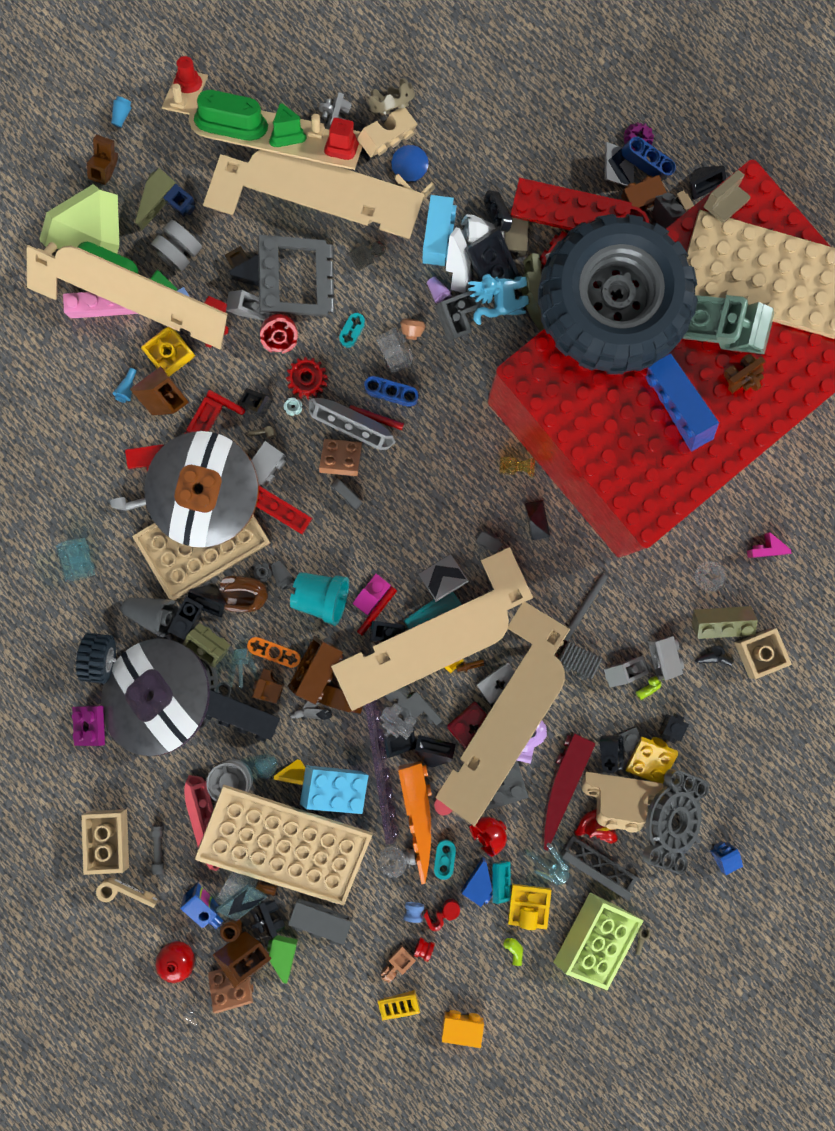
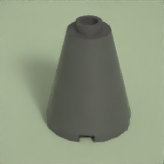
(151, 613)

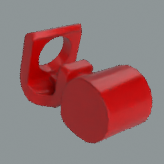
(450, 912)

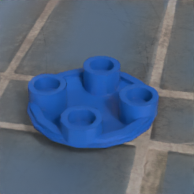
(410, 163)

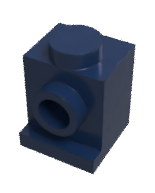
(176, 196)

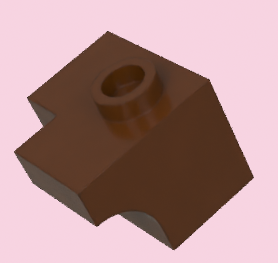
(267, 688)

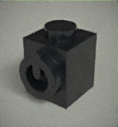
(673, 728)

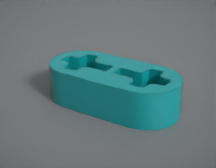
(355, 332)

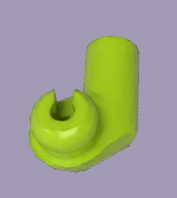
(654, 685)
(516, 949)

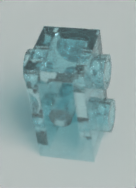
(75, 560)

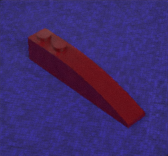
(564, 782)

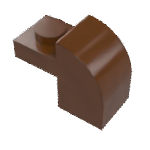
(103, 161)
(336, 699)

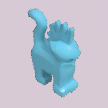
(503, 294)

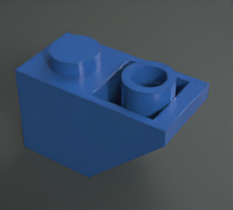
(727, 857)

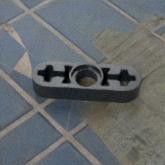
(497, 211)

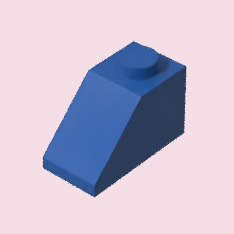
(478, 885)

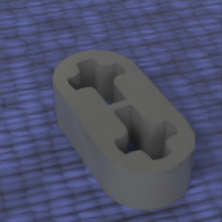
(347, 494)

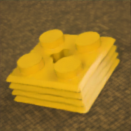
(171, 340)

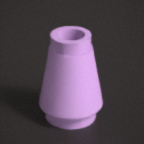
(438, 290)

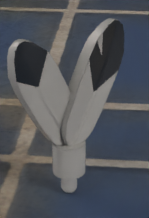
(311, 712)

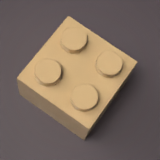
(763, 653)

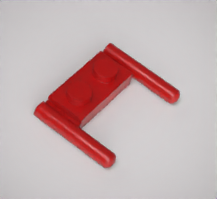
(209, 411)

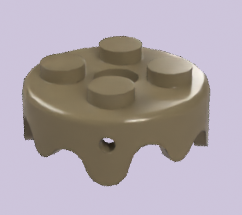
(394, 98)

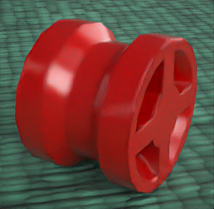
(424, 949)

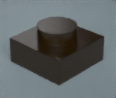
(236, 257)

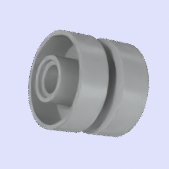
(179, 241)
(230, 773)

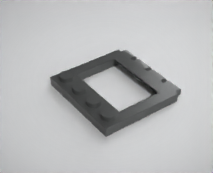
(269, 276)

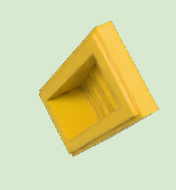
(411, 995)

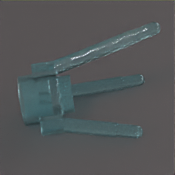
(241, 658)
(558, 873)

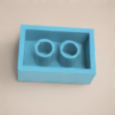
(438, 230)
(333, 789)

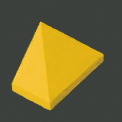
(292, 773)

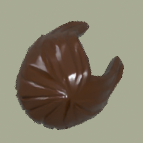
(243, 593)

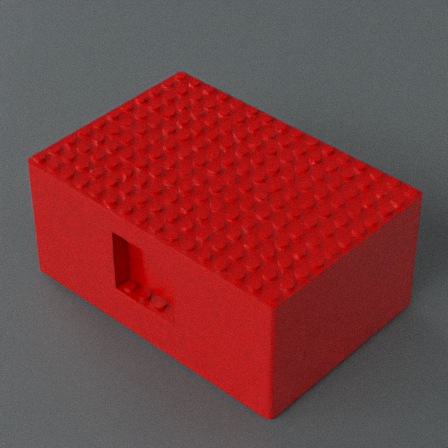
(612, 437)

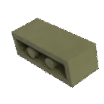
(724, 622)

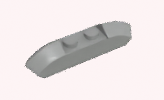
(351, 423)

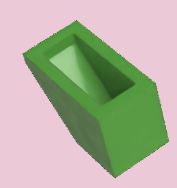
(282, 955)

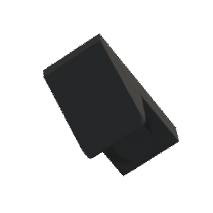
(383, 630)

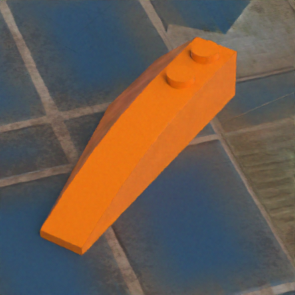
(417, 806)

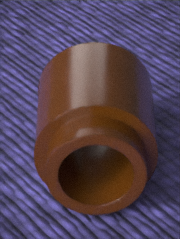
(228, 934)

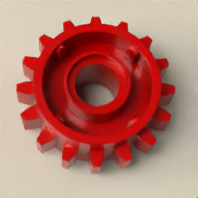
(302, 368)

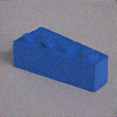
(682, 402)

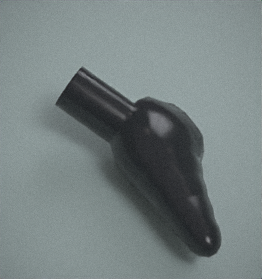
(715, 655)

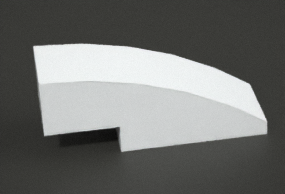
(458, 262)

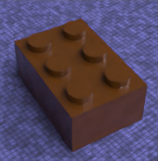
(315, 670)

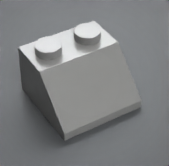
(666, 658)

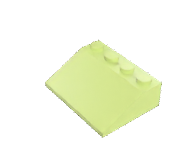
(597, 942)

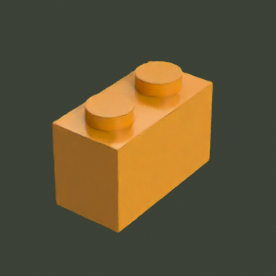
(462, 1029)

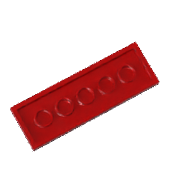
(561, 205)

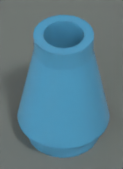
(120, 111)

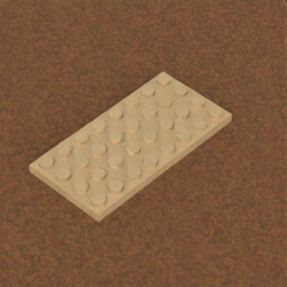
(765, 268)
(283, 845)

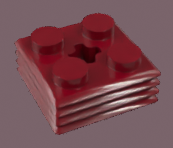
(460, 725)

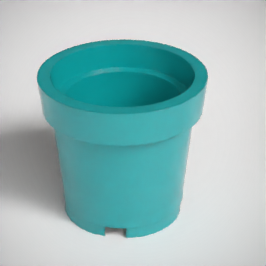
(320, 596)

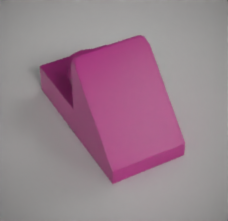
(773, 548)
(371, 594)

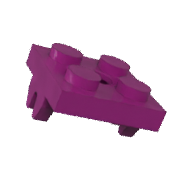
(95, 718)

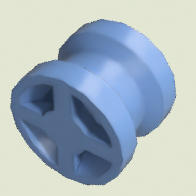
(413, 912)

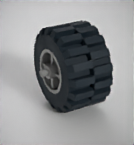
(95, 658)

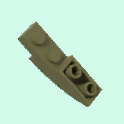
(533, 276)

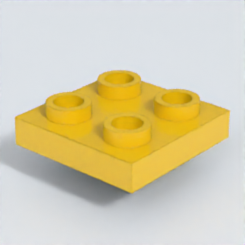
(651, 759)
(529, 907)

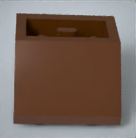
(159, 393)
(241, 958)

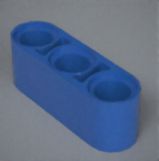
(639, 158)
(384, 385)

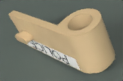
(110, 887)

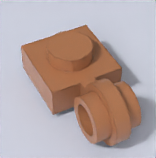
(401, 961)

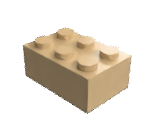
(105, 842)

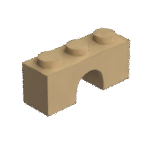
(377, 139)

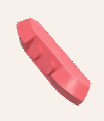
(199, 807)

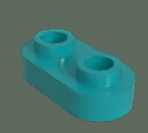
(444, 858)

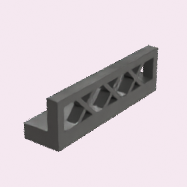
(596, 874)

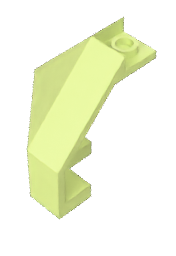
(84, 218)

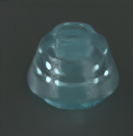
(266, 765)

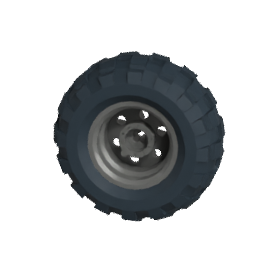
(638, 254)

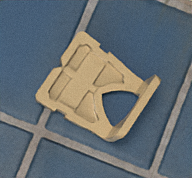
(402, 183)

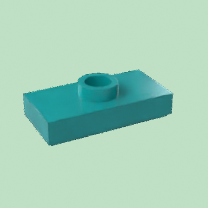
(501, 882)

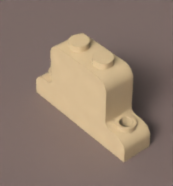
(620, 800)

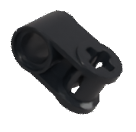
(612, 750)

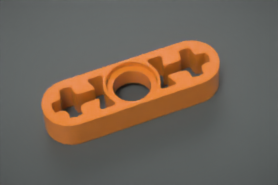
(258, 652)

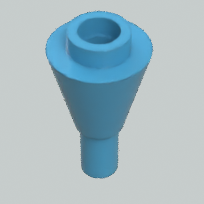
(123, 392)

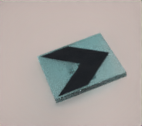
(241, 902)

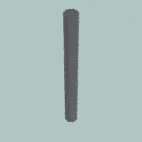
(586, 604)

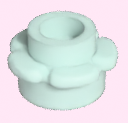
(288, 406)

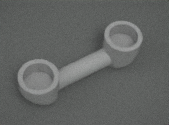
(120, 503)

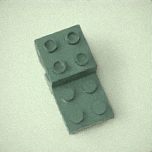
(731, 323)

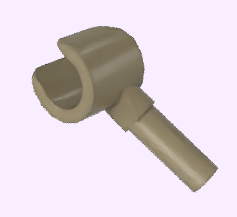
(269, 431)
(641, 940)

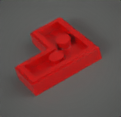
(141, 456)

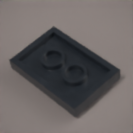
(492, 256)

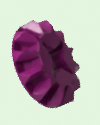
(636, 129)

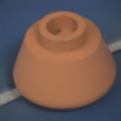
(412, 328)

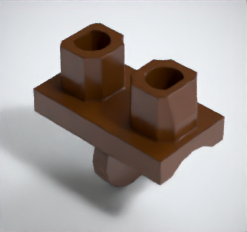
(748, 377)

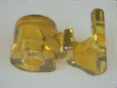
(510, 466)

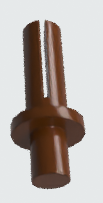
(466, 666)

